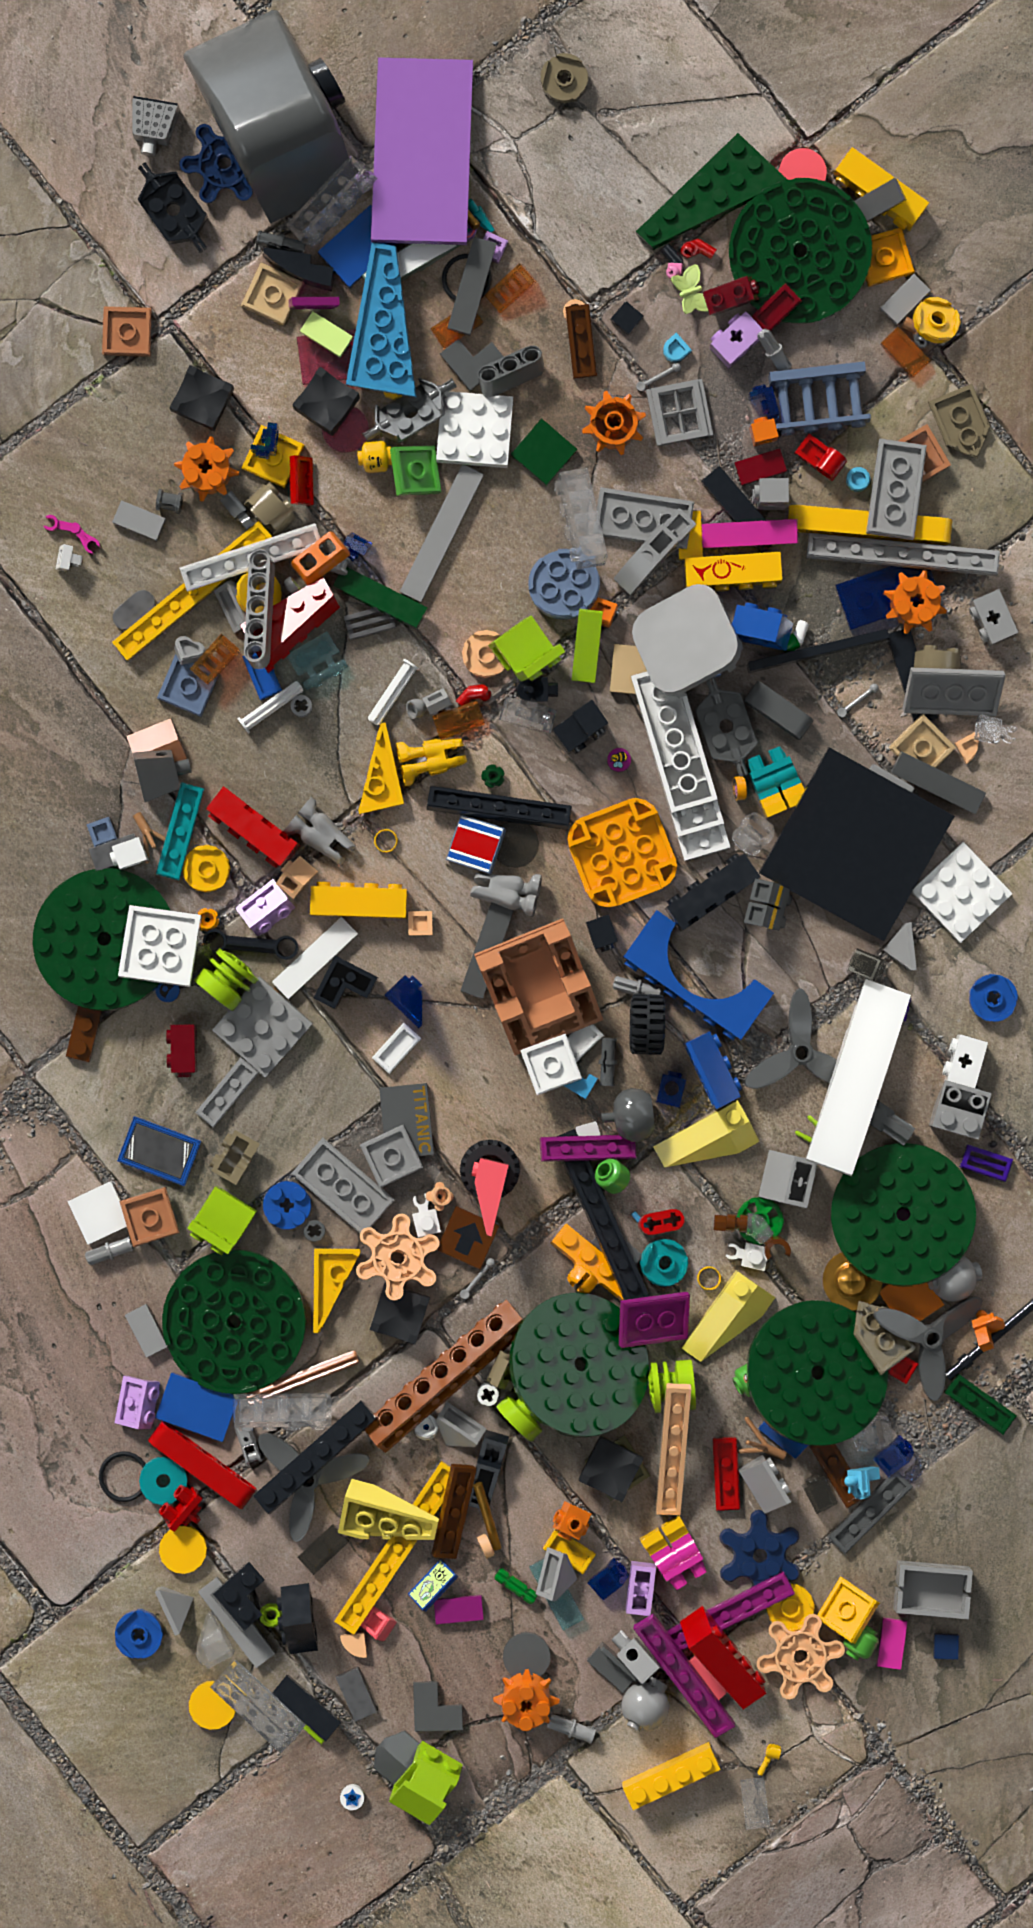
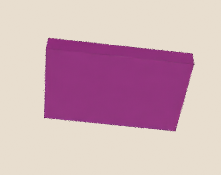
(654, 1319)

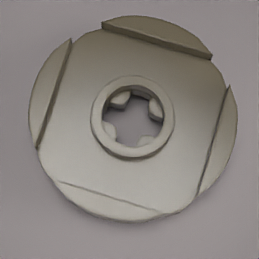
(556, 67)

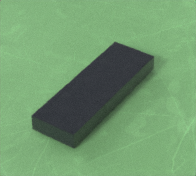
(306, 1707)

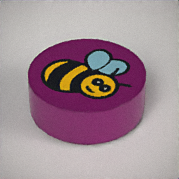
(619, 760)

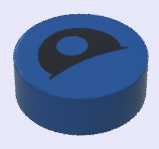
(167, 992)

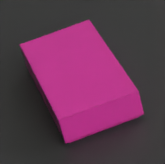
(891, 1643)

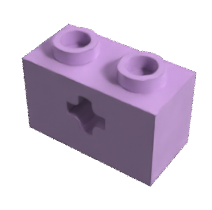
(729, 351)
(640, 1588)

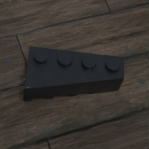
(712, 892)

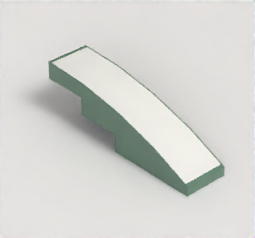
(420, 256)

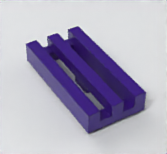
(966, 1156)

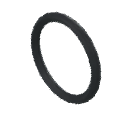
(445, 271)
(101, 1476)

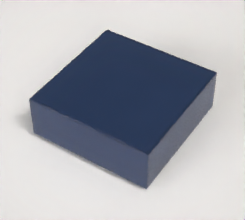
(946, 1646)

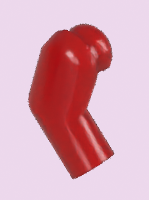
(697, 247)
(474, 692)

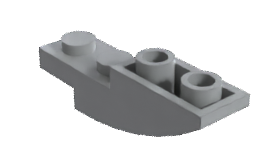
(654, 551)

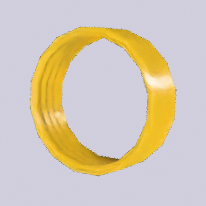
(394, 834)
(718, 1283)

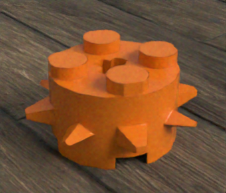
(612, 409)
(214, 479)
(927, 594)
(526, 1700)

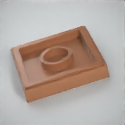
(127, 331)
(149, 1217)

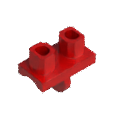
(184, 1511)

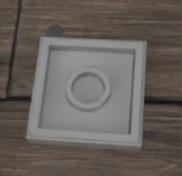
(391, 1156)

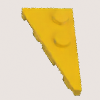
(382, 782)
(330, 1274)

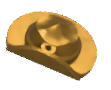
(847, 1285)

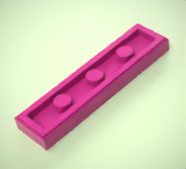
(750, 533)

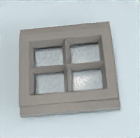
(679, 412)

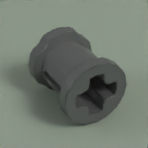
(169, 501)

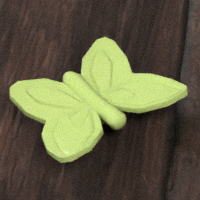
(686, 284)

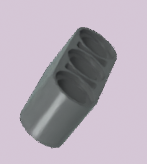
(511, 371)
(778, 710)

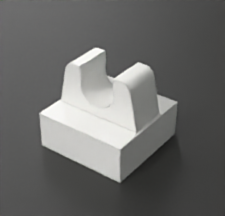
(67, 558)

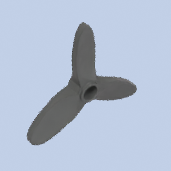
(783, 1063)
(931, 1357)
(303, 1503)

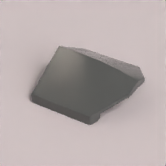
(395, 1755)

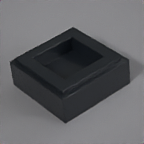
(627, 318)

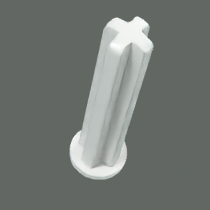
(392, 692)
(271, 706)

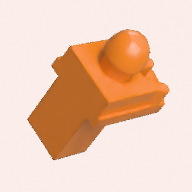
(984, 1326)

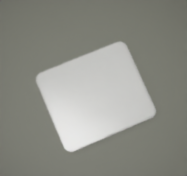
(589, 1129)

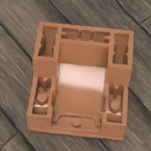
(538, 986)

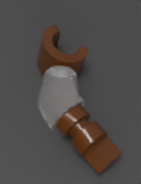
(753, 1226)

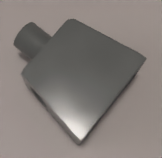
(159, 772)

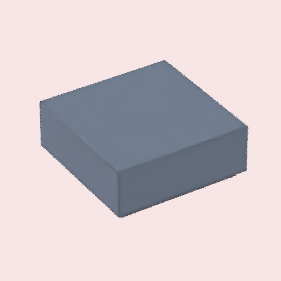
(101, 831)

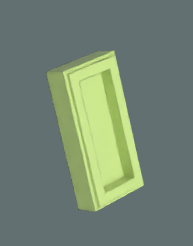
(326, 334)

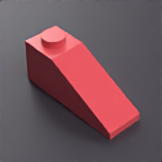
(489, 1187)

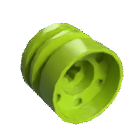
(226, 979)
(657, 1381)
(519, 1417)

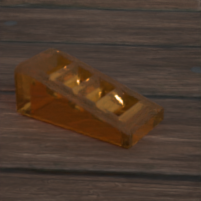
(520, 268)
(221, 640)

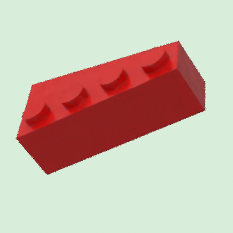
(722, 1658)

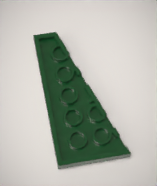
(716, 189)

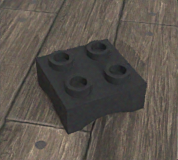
(202, 398)
(326, 401)
(400, 1317)
(610, 1468)

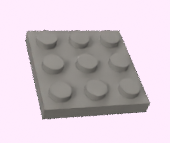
(263, 1027)

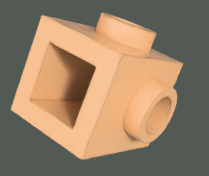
(296, 876)

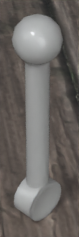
(642, 385)
(843, 711)
(465, 1292)

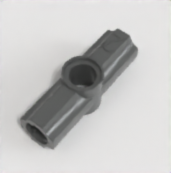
(886, 1121)

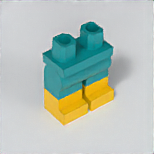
(777, 775)

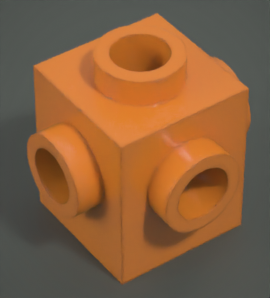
(571, 1521)

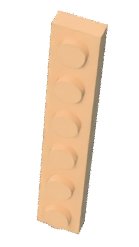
(673, 1449)

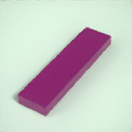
(586, 1148)

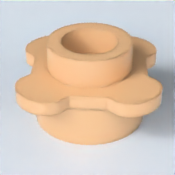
(446, 1196)

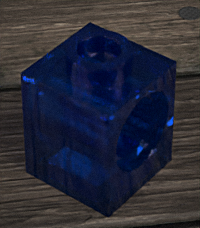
(663, 1097)

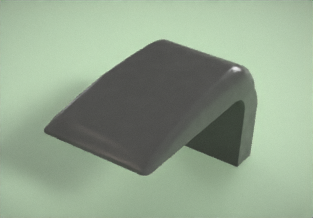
(269, 112)

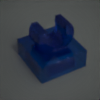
(357, 545)

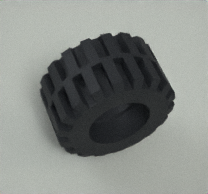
(647, 1024)
(496, 1149)

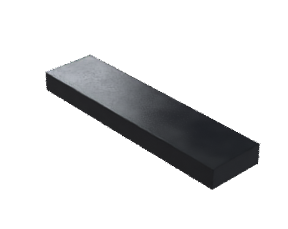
(732, 499)
(903, 653)

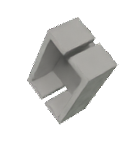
(932, 1589)

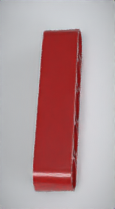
(202, 1464)

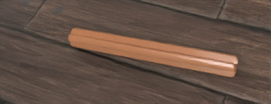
(310, 1374)

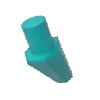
(480, 215)

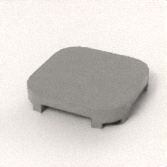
(686, 640)

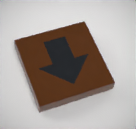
(466, 1238)

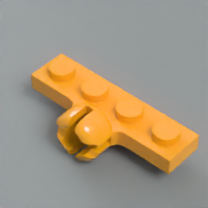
(587, 1260)

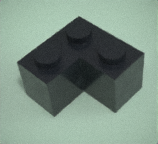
(581, 727)
(343, 976)
(233, 1596)
(297, 1619)

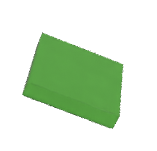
(415, 470)

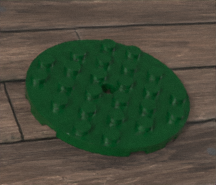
(809, 215)
(69, 931)
(912, 1249)
(226, 1356)
(545, 1370)
(782, 1380)

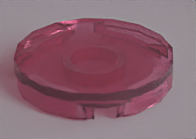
(349, 434)

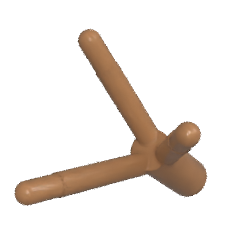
(147, 832)
(764, 1447)

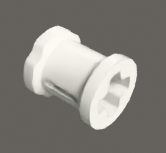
(485, 1401)

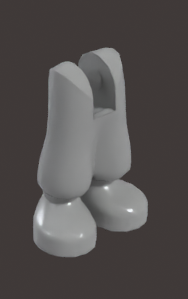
(322, 834)
(506, 891)

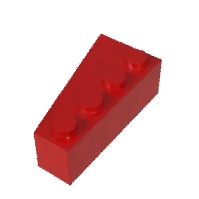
(297, 617)
(253, 827)

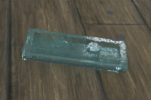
(564, 1607)

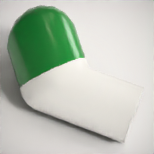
(798, 636)

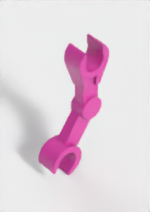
(76, 529)

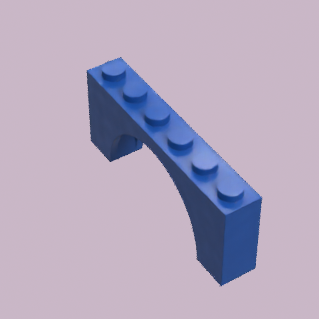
(731, 1013)

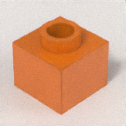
(763, 431)

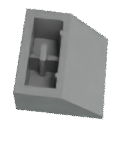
(960, 1109)
(787, 1179)
(764, 1485)

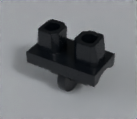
(536, 690)

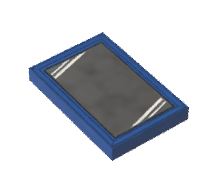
(159, 1151)

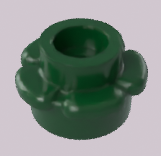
(492, 782)

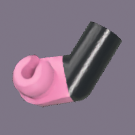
(675, 261)

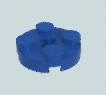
(1006, 1002)
(276, 1214)
(138, 1620)

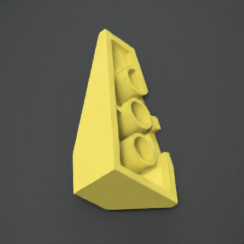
(714, 1136)
(732, 1312)
(376, 1512)

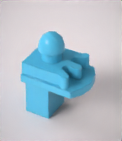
(859, 1481)

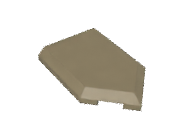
(961, 420)
(878, 1343)

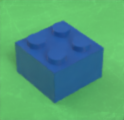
(762, 627)

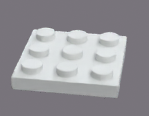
(475, 430)
(961, 892)
(159, 946)

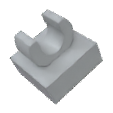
(437, 701)

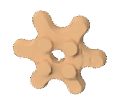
(399, 1241)
(808, 1670)

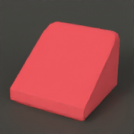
(378, 1624)

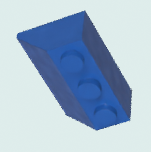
(713, 1069)

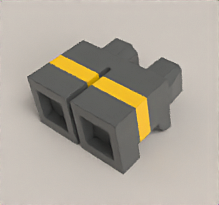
(775, 899)

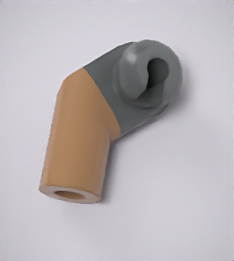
(919, 340)

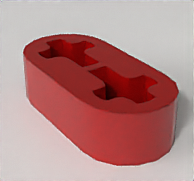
(662, 1228)

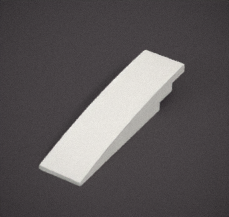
(682, 770)
(858, 1077)

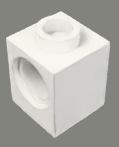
(129, 853)

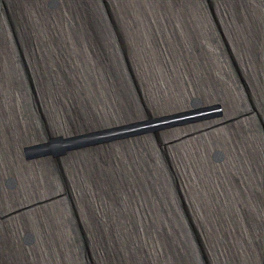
(966, 1360)

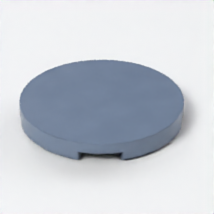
(561, 588)

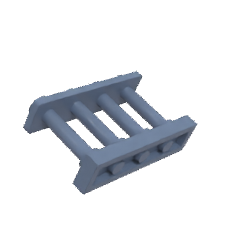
(828, 375)

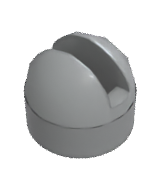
(415, 708)

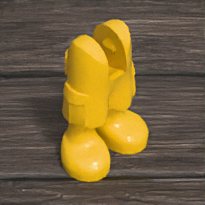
(436, 758)

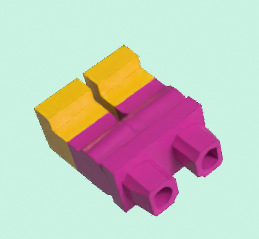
(674, 1559)

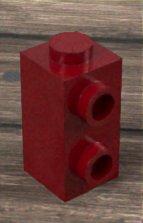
(731, 295)
(183, 1049)

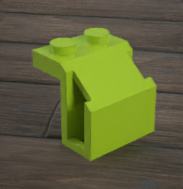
(526, 650)
(221, 1220)
(426, 1783)

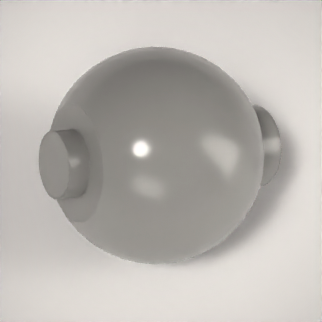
(958, 1281)
(645, 1705)

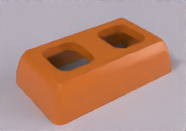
(324, 563)

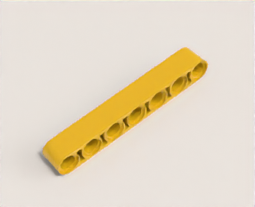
(854, 524)

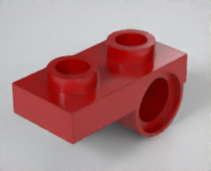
(820, 457)

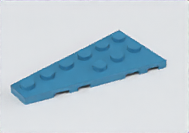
(381, 339)

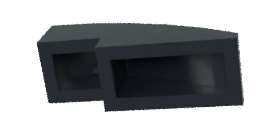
(301, 267)
(489, 1464)

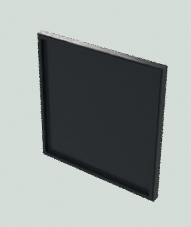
(856, 844)

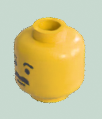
(375, 457)

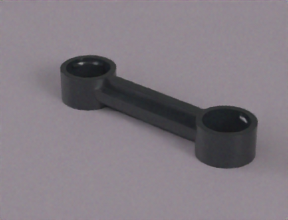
(252, 944)

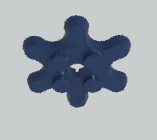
(206, 164)
(759, 1538)

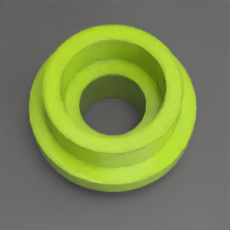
(265, 1619)

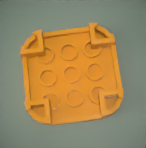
(622, 853)

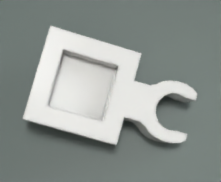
(425, 1220)
(751, 1255)

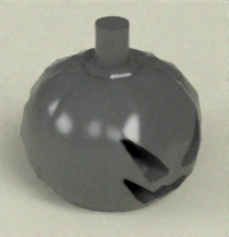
(632, 1115)

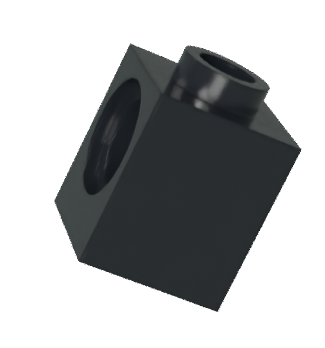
(602, 933)

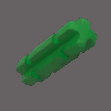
(515, 1586)

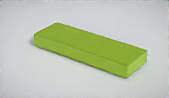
(587, 645)

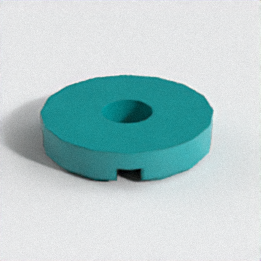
(650, 1262)
(152, 1470)

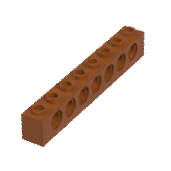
(443, 1388)

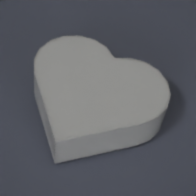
(187, 650)

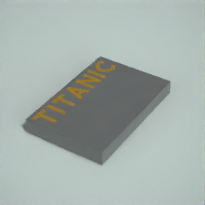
(409, 1107)

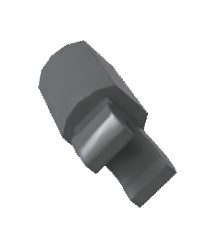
(236, 509)

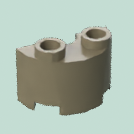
(270, 509)
(933, 658)
(235, 1157)
(500, 1372)

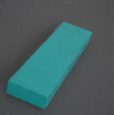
(179, 831)

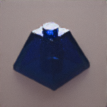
(408, 999)

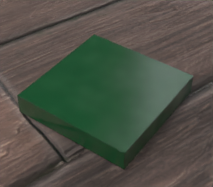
(544, 452)

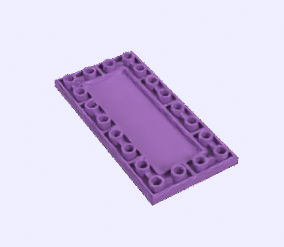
(422, 151)

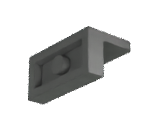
(611, 1667)

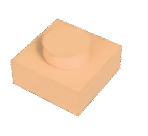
(420, 923)

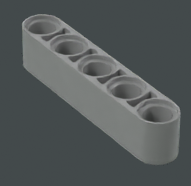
(259, 598)

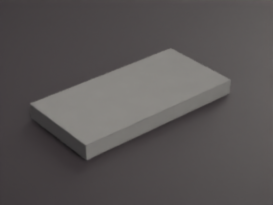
(896, 489)
(637, 515)
(953, 691)
(342, 1186)

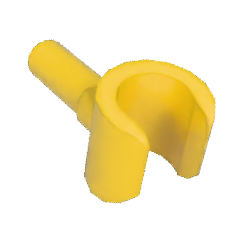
(773, 1751)

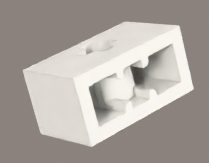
(974, 1051)

